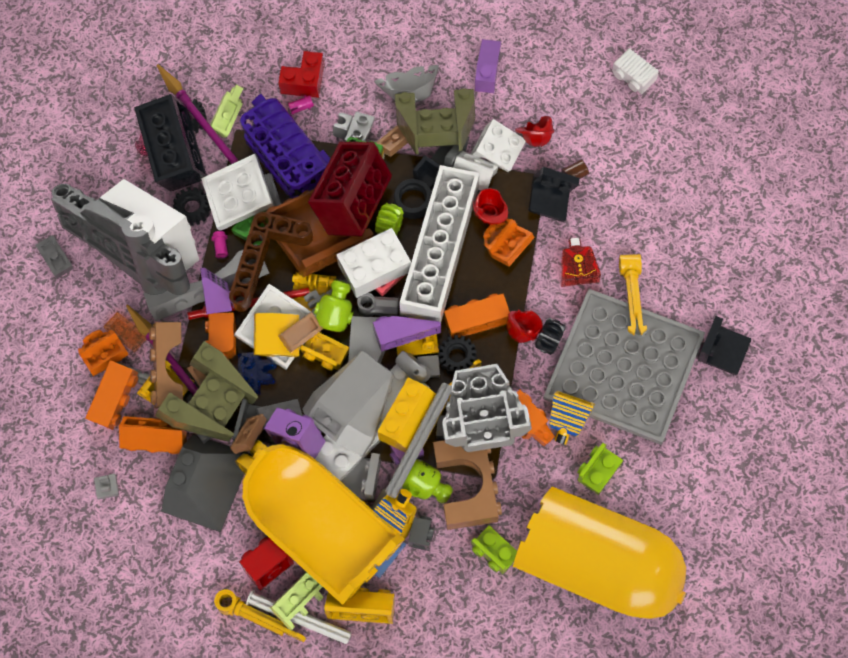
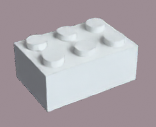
(374, 262)

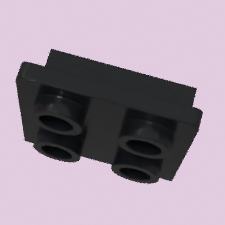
(551, 193)
(724, 348)

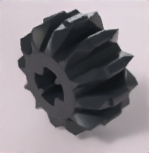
(550, 336)

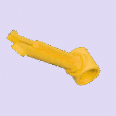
(630, 268)
(239, 608)

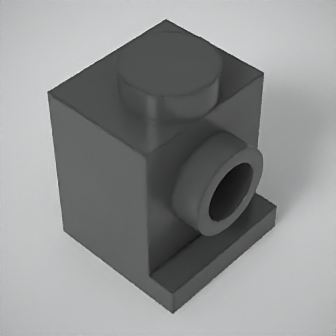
(421, 533)

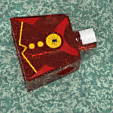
(579, 265)

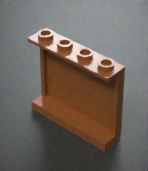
(323, 248)

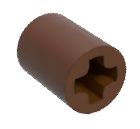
(577, 169)

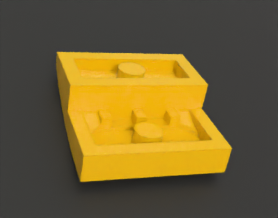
(266, 331)

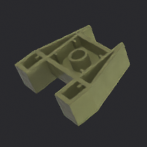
(436, 126)
(214, 399)

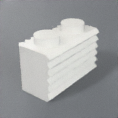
(635, 71)

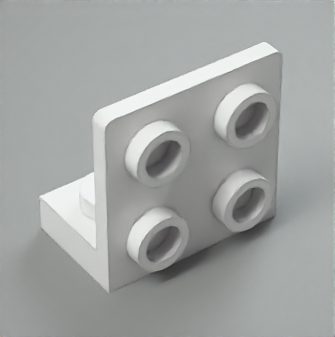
(498, 145)

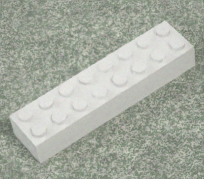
(439, 244)

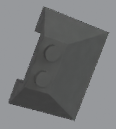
(203, 483)

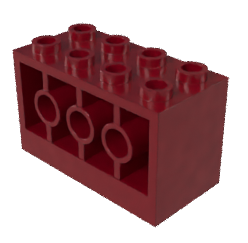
(350, 188)

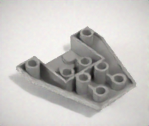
(352, 403)

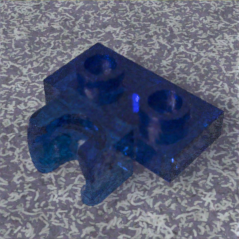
(255, 370)

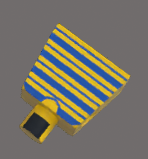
(568, 415)
(397, 512)

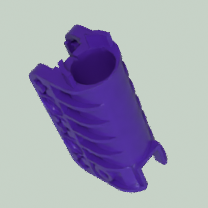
(287, 144)

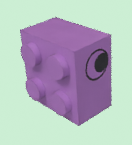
(295, 431)

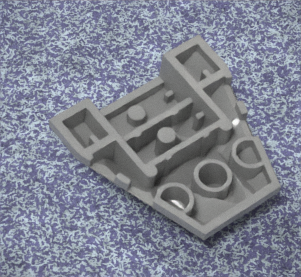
(483, 410)

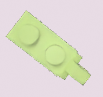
(227, 112)

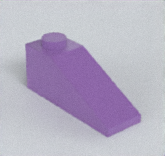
(487, 66)
(397, 330)

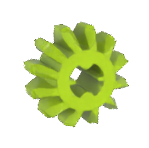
(389, 217)

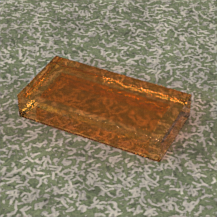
(125, 332)

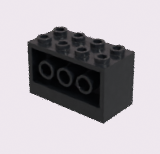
(170, 143)

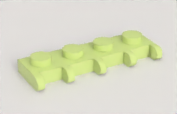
(296, 598)

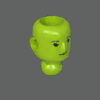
(334, 310)
(425, 481)

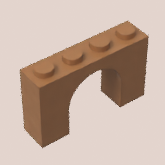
(482, 507)

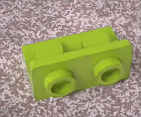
(599, 469)
(494, 549)

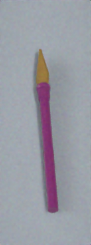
(175, 87)
(143, 327)

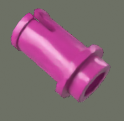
(301, 104)
(219, 239)

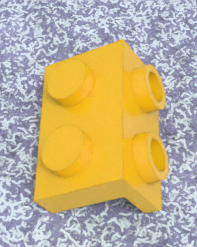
(325, 350)

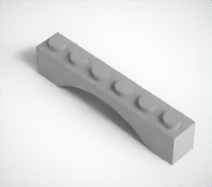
(168, 303)

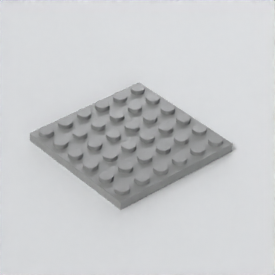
(626, 375)

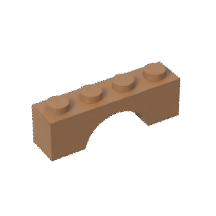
(164, 337)

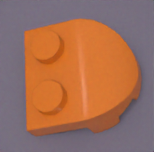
(506, 241)
(101, 348)

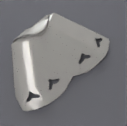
(410, 83)

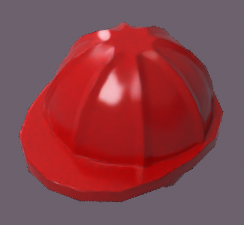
(539, 133)
(490, 207)
(524, 325)

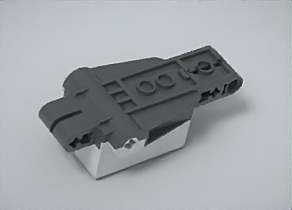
(132, 232)

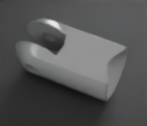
(413, 367)

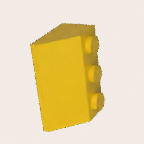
(406, 415)
(363, 607)

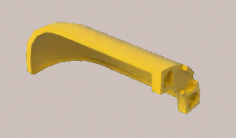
(317, 519)
(603, 556)

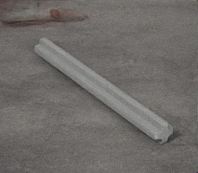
(418, 440)

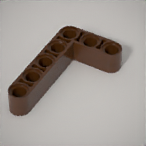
(259, 252)

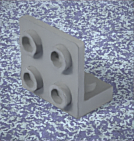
(364, 478)

